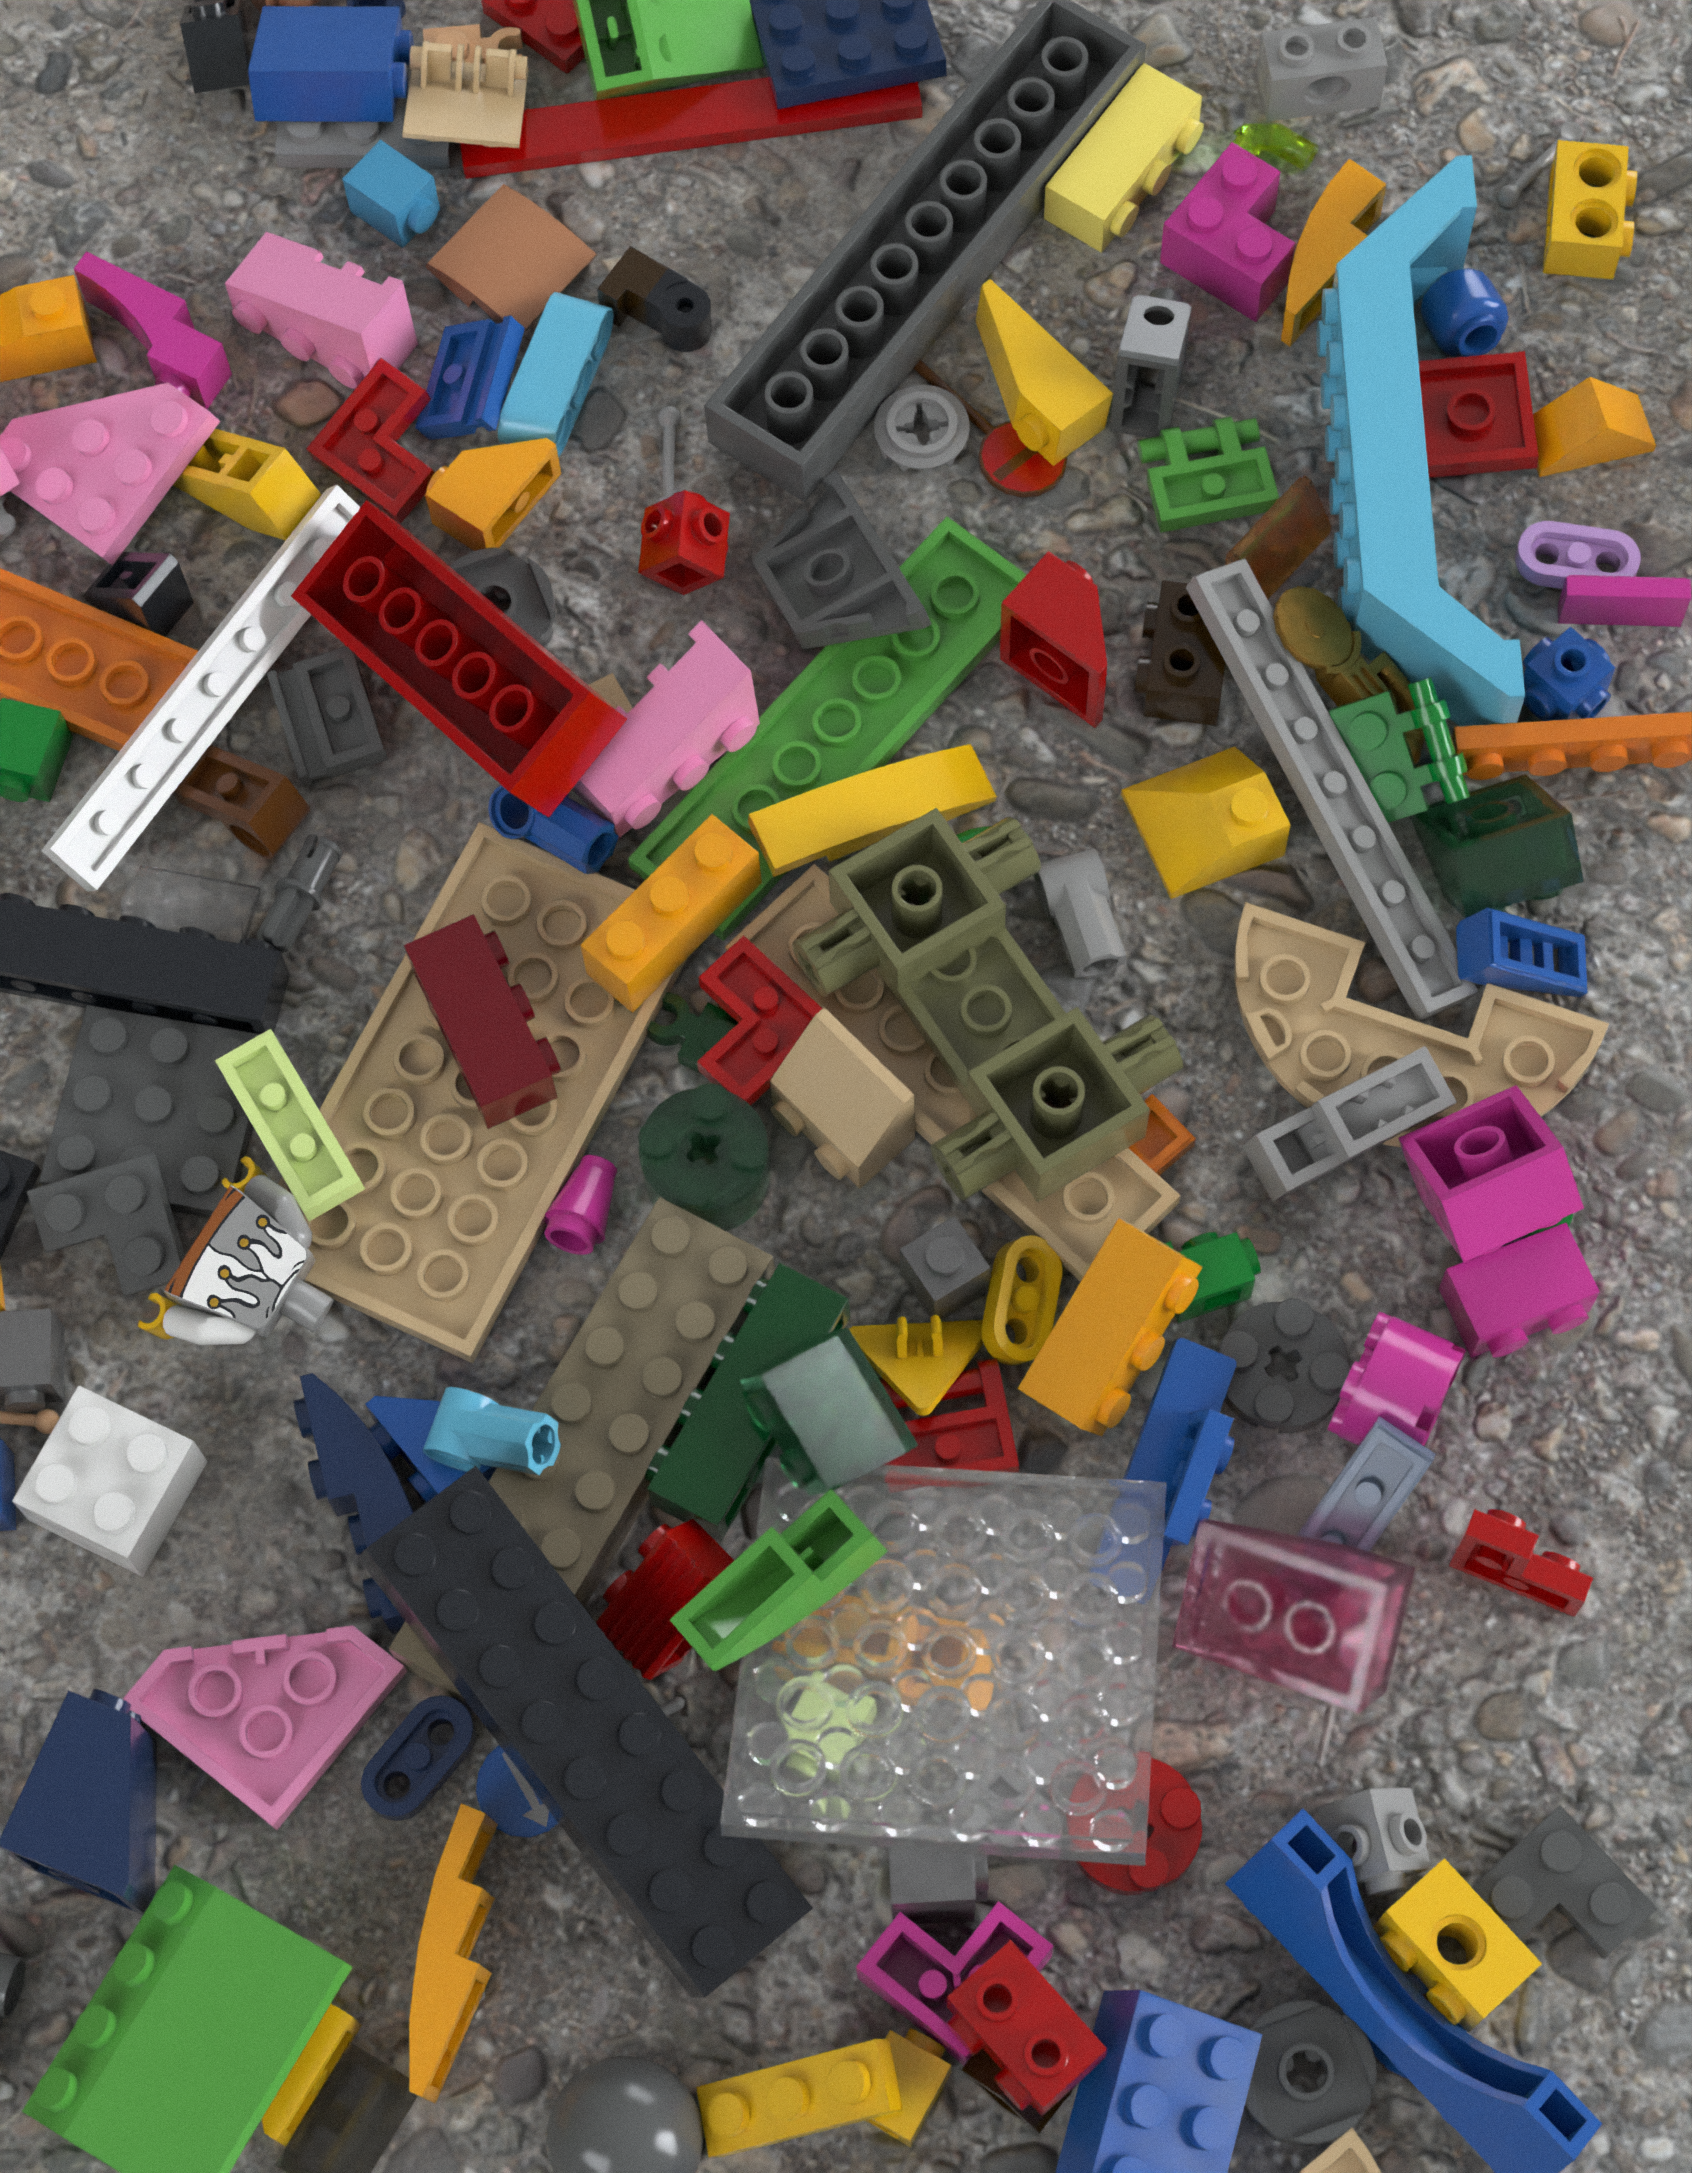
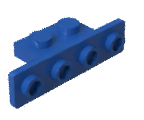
(1185, 1436)

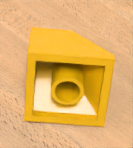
(1208, 820)

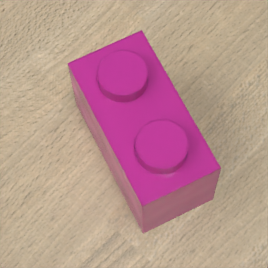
(1519, 1292)

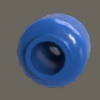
(1464, 313)

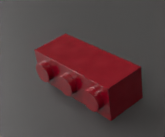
(484, 1020)

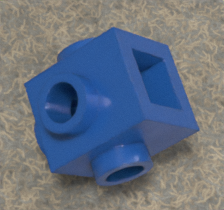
(1567, 677)

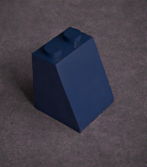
(91, 1803)

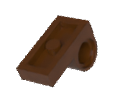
(246, 797)

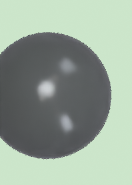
(624, 2119)

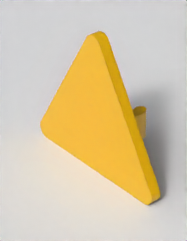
(920, 1357)

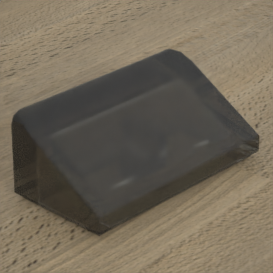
(350, 2118)

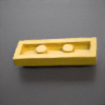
(799, 2098)

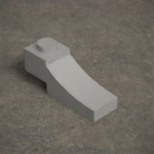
(1348, 1123)

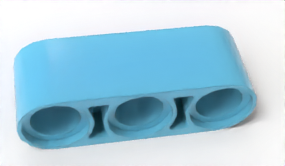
(556, 371)

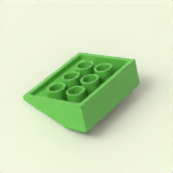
(187, 2034)

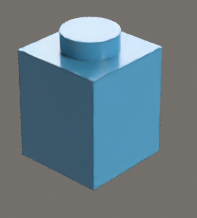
(392, 194)

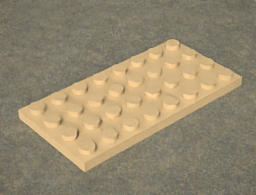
(444, 1197)

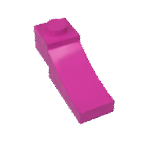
(162, 324)

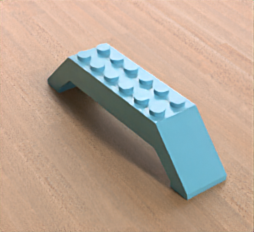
(1383, 464)

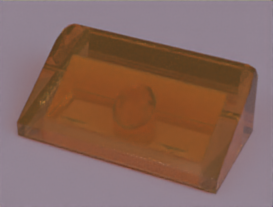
(1283, 536)

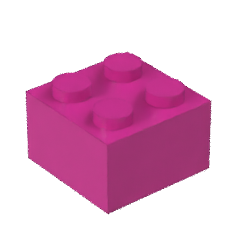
(1491, 1173)

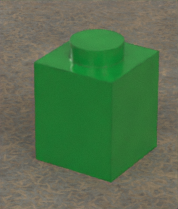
(31, 750)

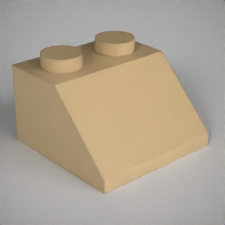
(842, 1101)

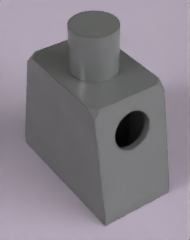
(1155, 339)

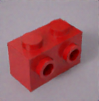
(1024, 2030)

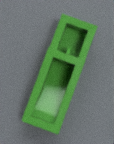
(778, 1582)

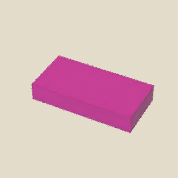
(1624, 600)

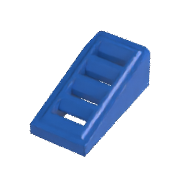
(1484, 954)

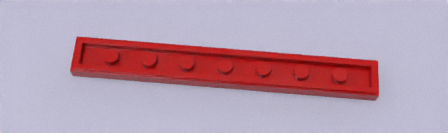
(678, 122)

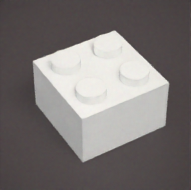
(110, 1480)

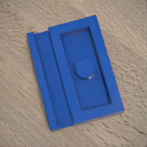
(470, 378)

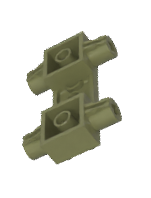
(986, 1006)

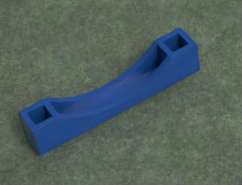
(1503, 2107)

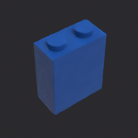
(329, 64)

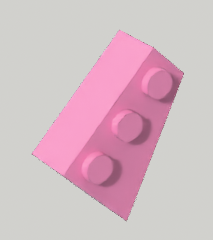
(322, 309)
(673, 734)

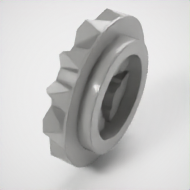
(941, 413)

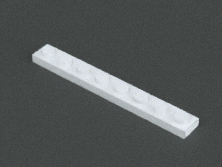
(196, 704)

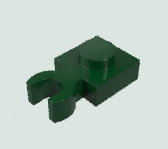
(693, 1032)

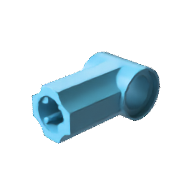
(480, 1431)

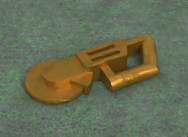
(1323, 640)

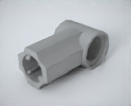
(1077, 897)

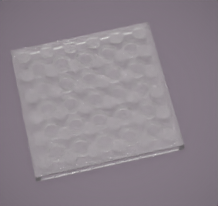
(967, 1682)

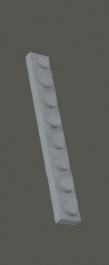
(1331, 790)

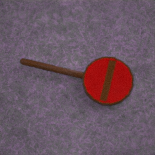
(1002, 455)

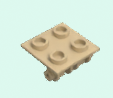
(466, 99)

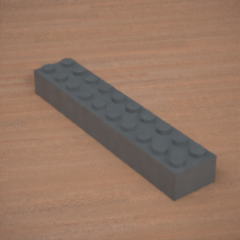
(920, 249)

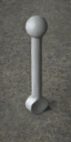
(1509, 195)
(669, 418)

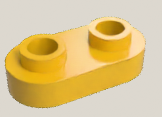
(1023, 1305)

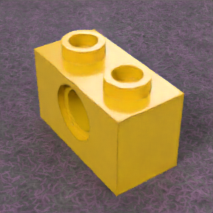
(1450, 1907)

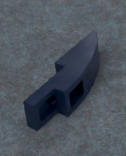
(353, 1477)

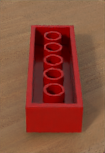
(458, 659)

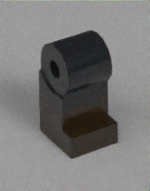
(658, 299)

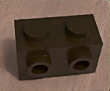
(1185, 664)

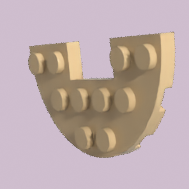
(1317, 1040)

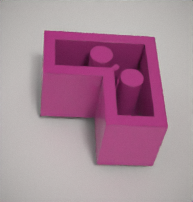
(1222, 236)
(919, 1973)

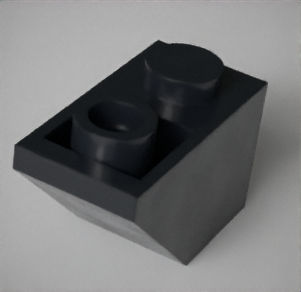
(216, 44)

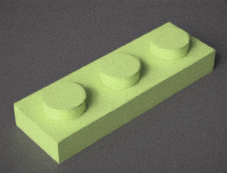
(290, 1125)

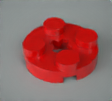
(1172, 1846)

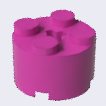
(1397, 1378)

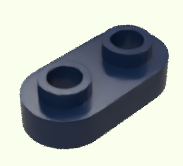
(414, 1756)

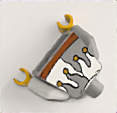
(243, 1270)

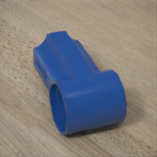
(569, 833)

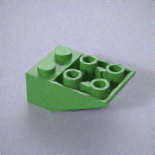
(664, 43)

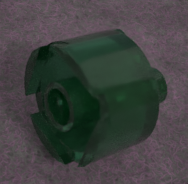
(710, 1125)

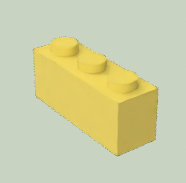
(1124, 158)

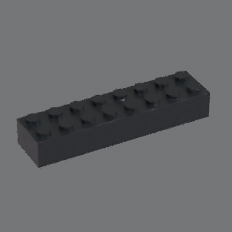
(583, 1732)

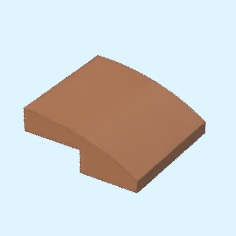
(510, 258)

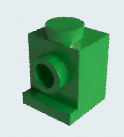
(1226, 1272)

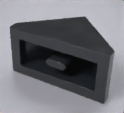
(143, 591)

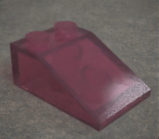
(1294, 1611)

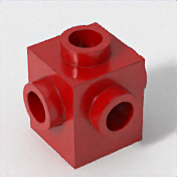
(684, 542)

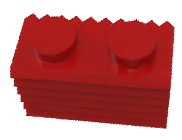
(642, 1602)

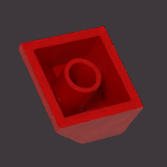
(1057, 635)

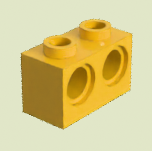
(1581, 209)

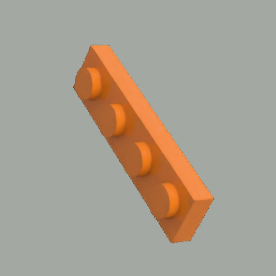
(1575, 743)

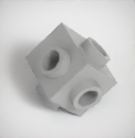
(1380, 1836)

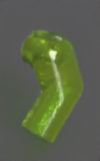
(1277, 140)

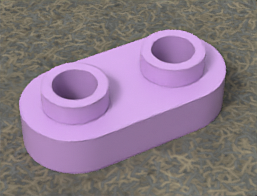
(1575, 552)

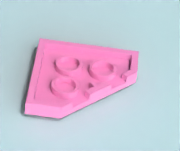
(105, 461)
(266, 1709)

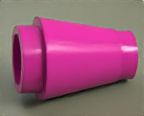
(582, 1207)

